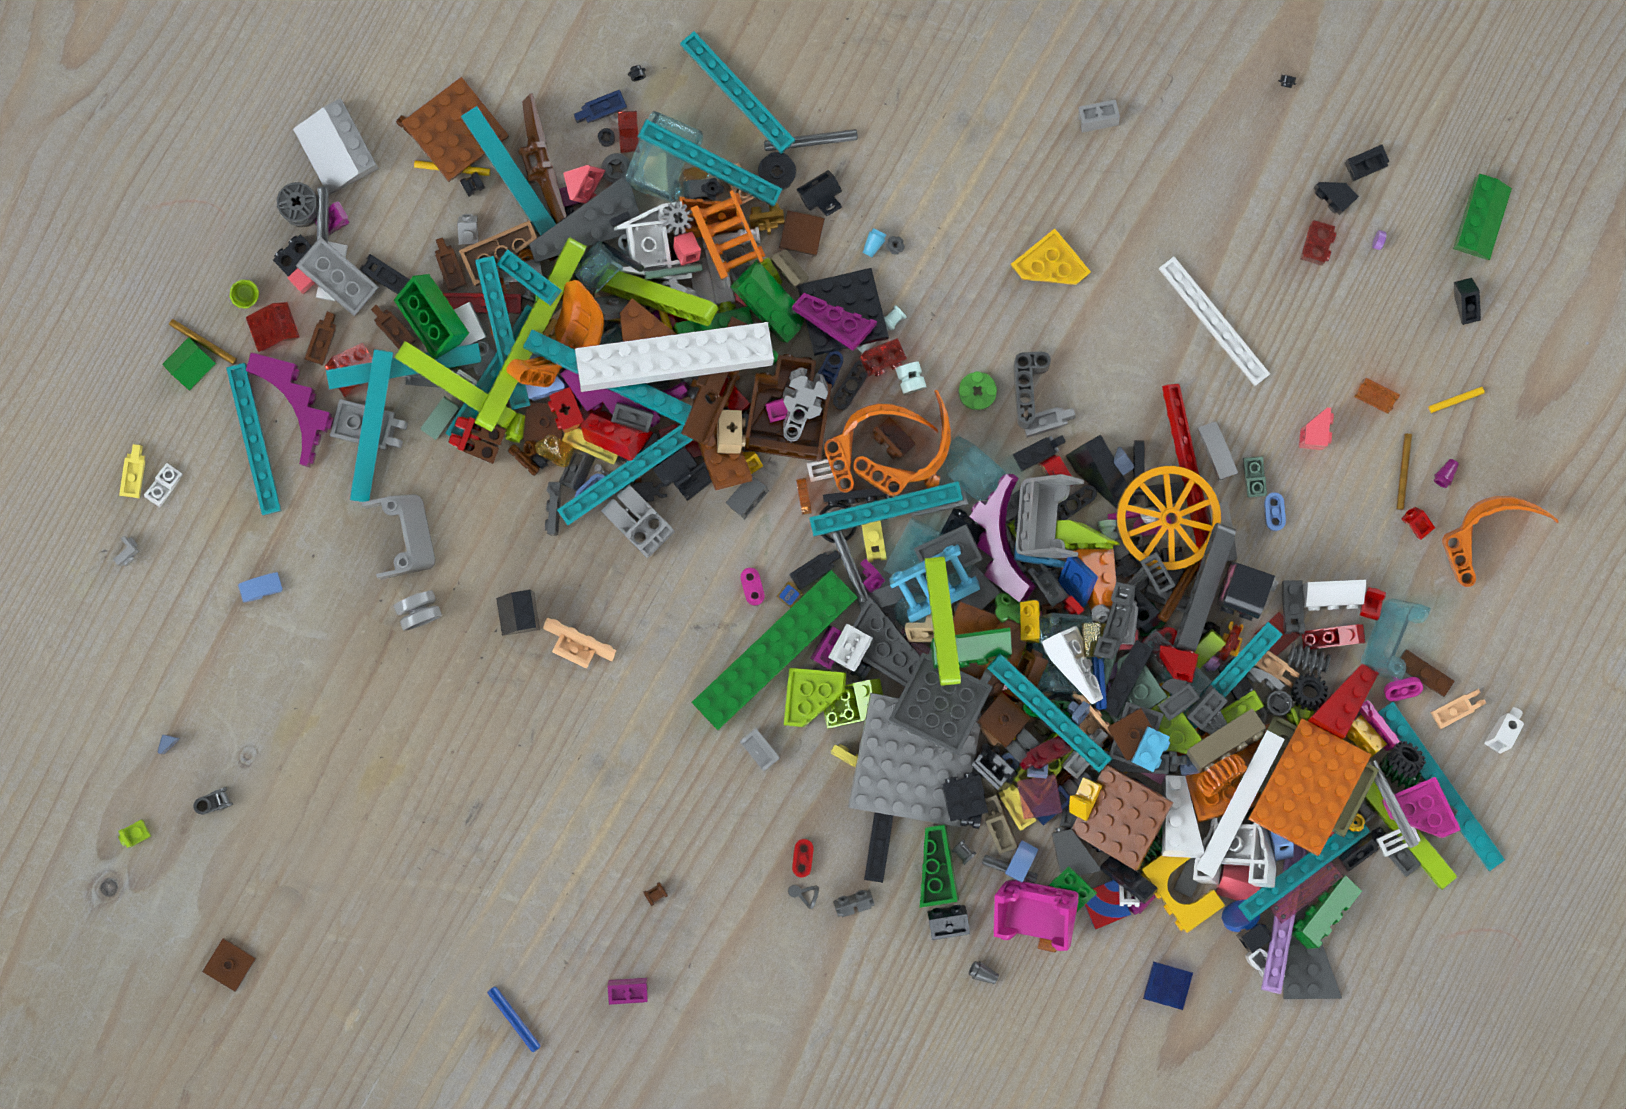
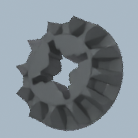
(615, 159)

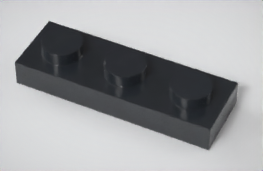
(1129, 879)

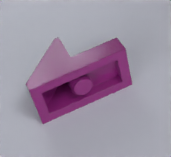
(337, 218)

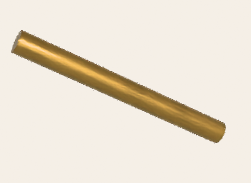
(202, 341)
(1404, 471)

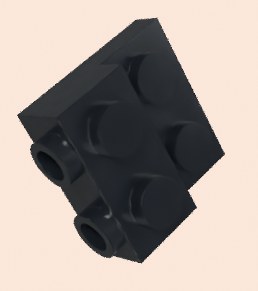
(964, 796)

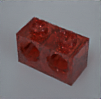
(1314, 241)
(881, 354)

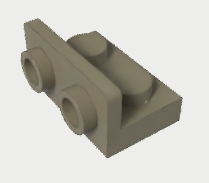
(789, 268)

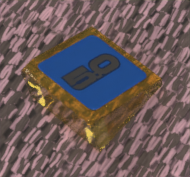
(789, 594)

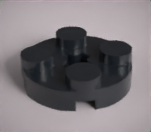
(784, 163)

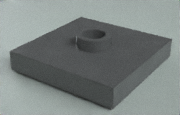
(611, 306)

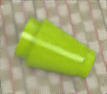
(516, 429)

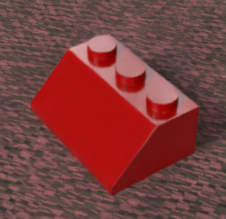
(613, 436)

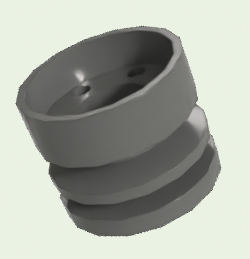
(297, 215)

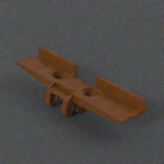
(544, 171)
(703, 415)

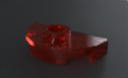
(1231, 643)

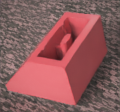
(1316, 432)

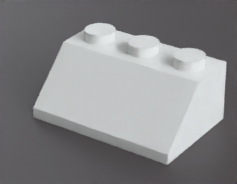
(1333, 594)

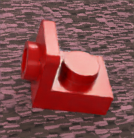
(1418, 522)

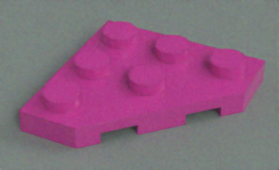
(1427, 809)

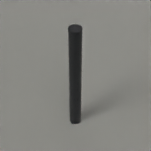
(624, 258)

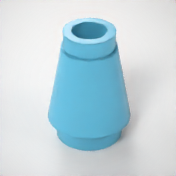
(874, 242)

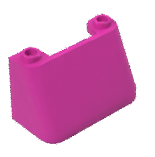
(1035, 912)

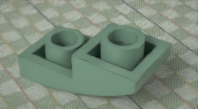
(439, 417)
(1254, 476)

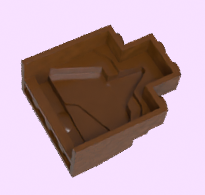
(769, 437)

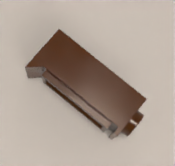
(1032, 667)

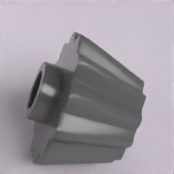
(1215, 723)

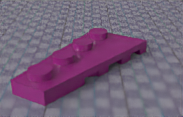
(843, 326)

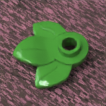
(1007, 608)

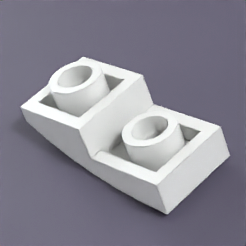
(163, 485)

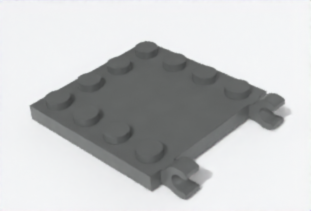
(940, 712)

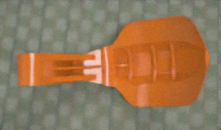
(577, 327)
(845, 439)
(901, 476)
(1464, 533)

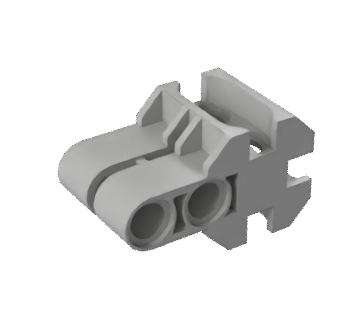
(802, 398)
(630, 527)

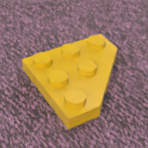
(1051, 262)

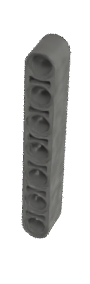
(1204, 587)

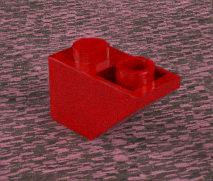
(1179, 663)

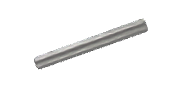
(1394, 807)

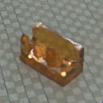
(1376, 395)

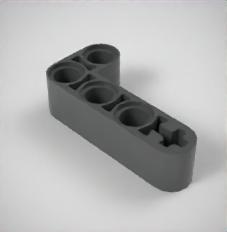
(1028, 390)

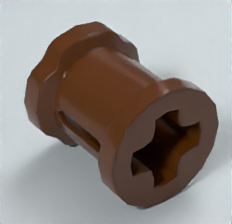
(655, 893)

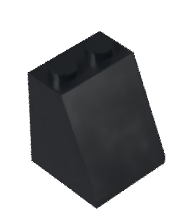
(518, 612)

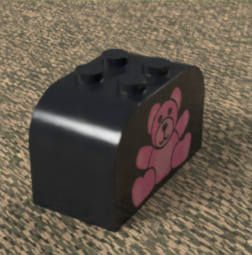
(1244, 591)

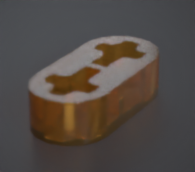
(803, 496)

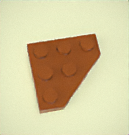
(641, 324)

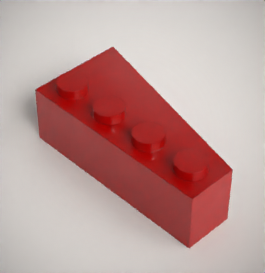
(1344, 704)

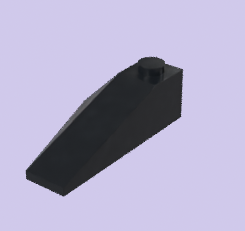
(1096, 466)

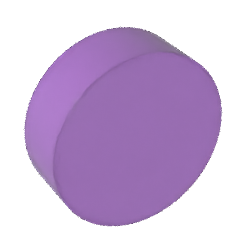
(1379, 240)

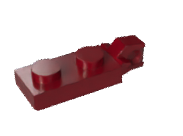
(1046, 753)

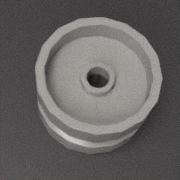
(416, 608)

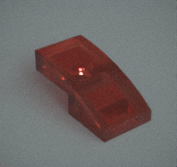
(628, 131)

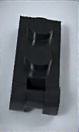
(384, 274)

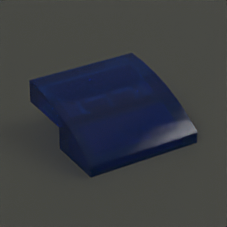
(1168, 985)

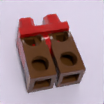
(472, 436)

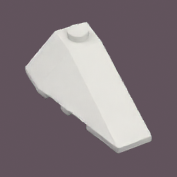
(1067, 654)

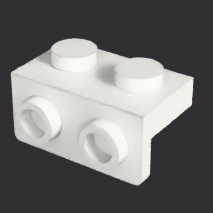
(850, 647)

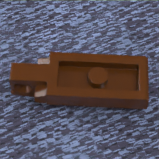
(449, 266)
(392, 327)
(321, 340)

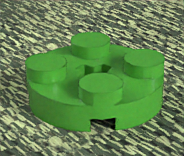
(975, 380)

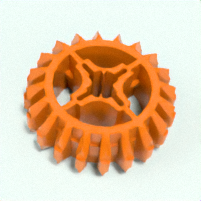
(1221, 775)

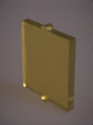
(1091, 634)

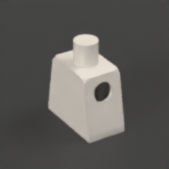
(1505, 731)

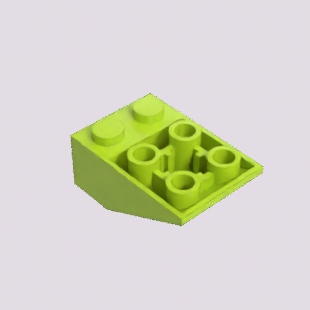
(1080, 535)
(852, 704)

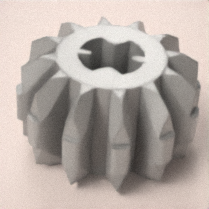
(670, 219)

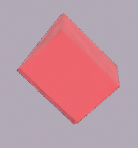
(583, 182)
(1235, 882)

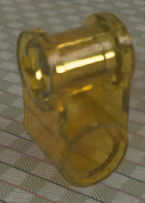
(556, 450)

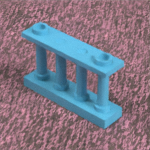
(917, 611)

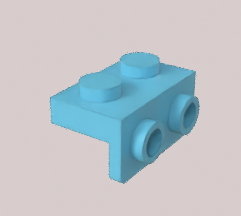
(1151, 749)

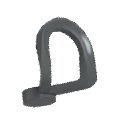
(795, 891)

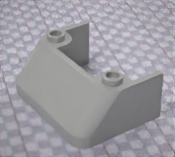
(1039, 514)
(416, 533)

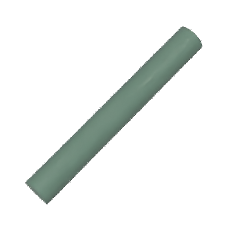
(673, 271)

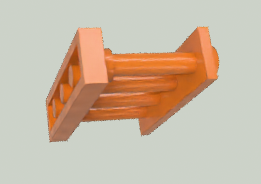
(716, 249)

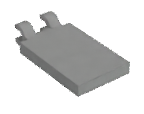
(349, 421)

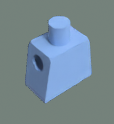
(1277, 842)

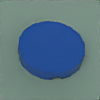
(1234, 918)

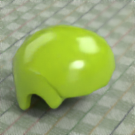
(244, 294)

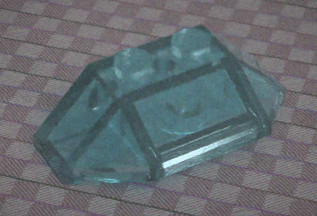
(972, 469)

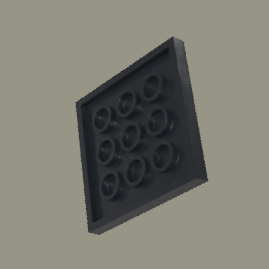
(854, 293)

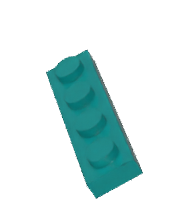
(529, 277)

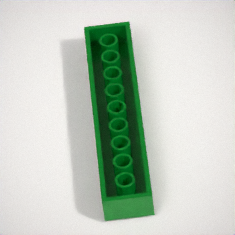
(774, 650)

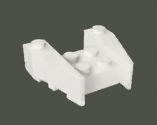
(650, 244)
(1249, 848)

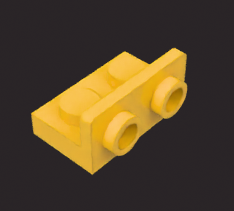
(1030, 621)
(1365, 736)

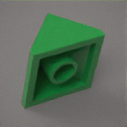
(188, 364)

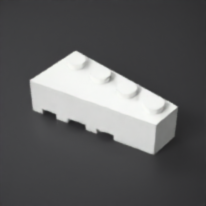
(1180, 826)

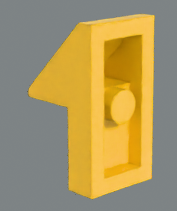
(1085, 798)

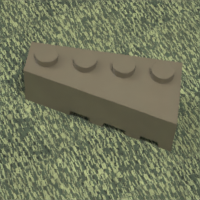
(1227, 741)

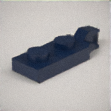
(601, 107)

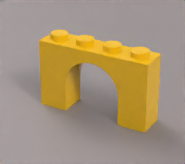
(1186, 915)

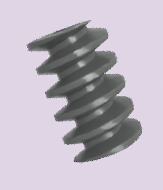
(1309, 659)

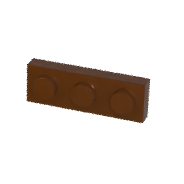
(1426, 673)

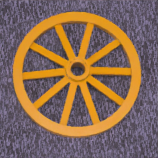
(1139, 482)

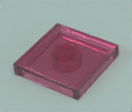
(1039, 796)

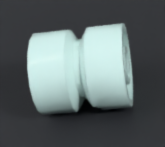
(913, 384)

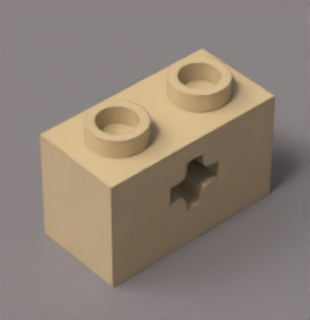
(730, 441)

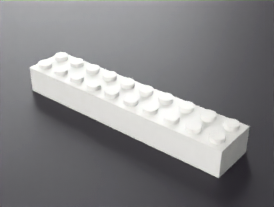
(674, 356)

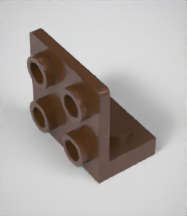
(894, 438)

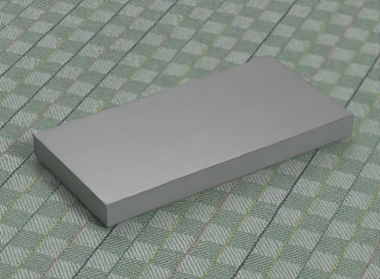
(337, 276)

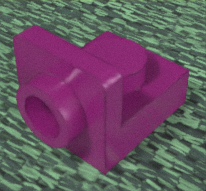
(874, 578)

